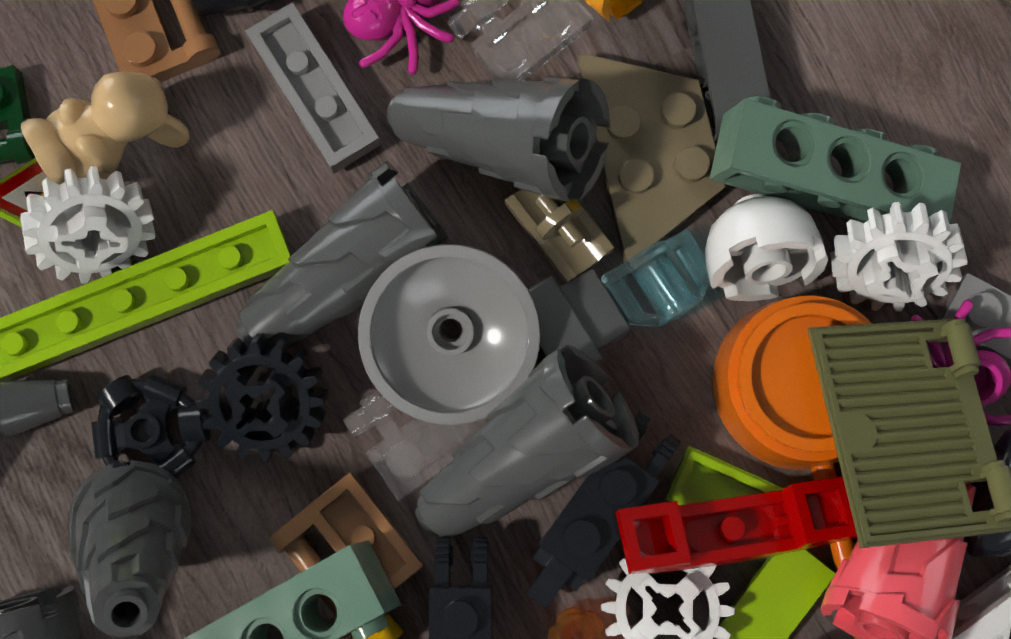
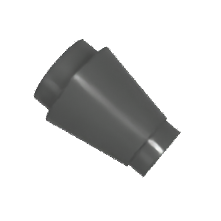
(33, 404)

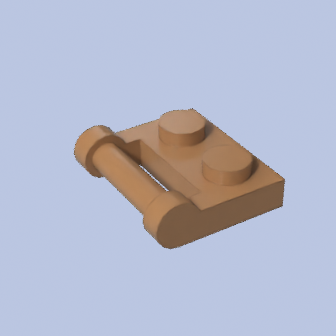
(142, 41)
(346, 517)

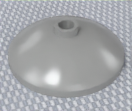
(439, 375)

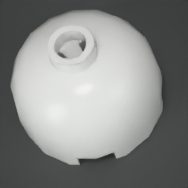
(763, 246)

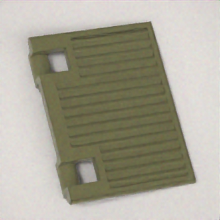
(910, 431)

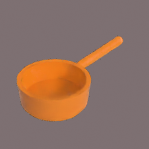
(772, 390)

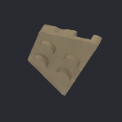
(656, 150)

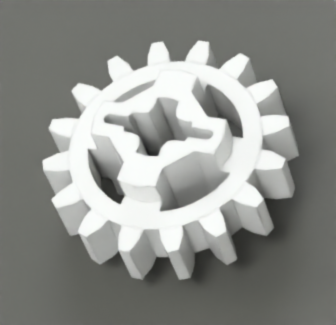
(87, 224)
(898, 257)
(686, 589)

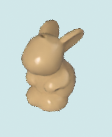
(96, 132)

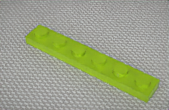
(141, 294)

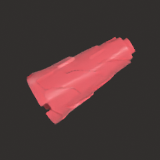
(899, 589)

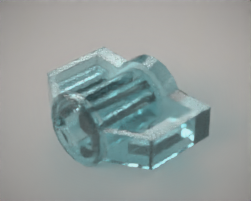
(659, 281)

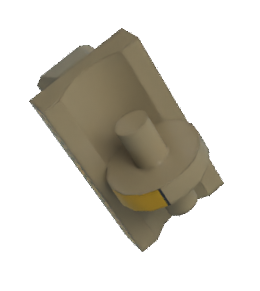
(561, 232)

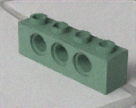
(749, 160)
(348, 577)

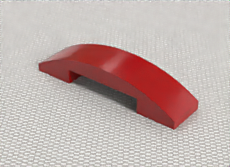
(735, 528)

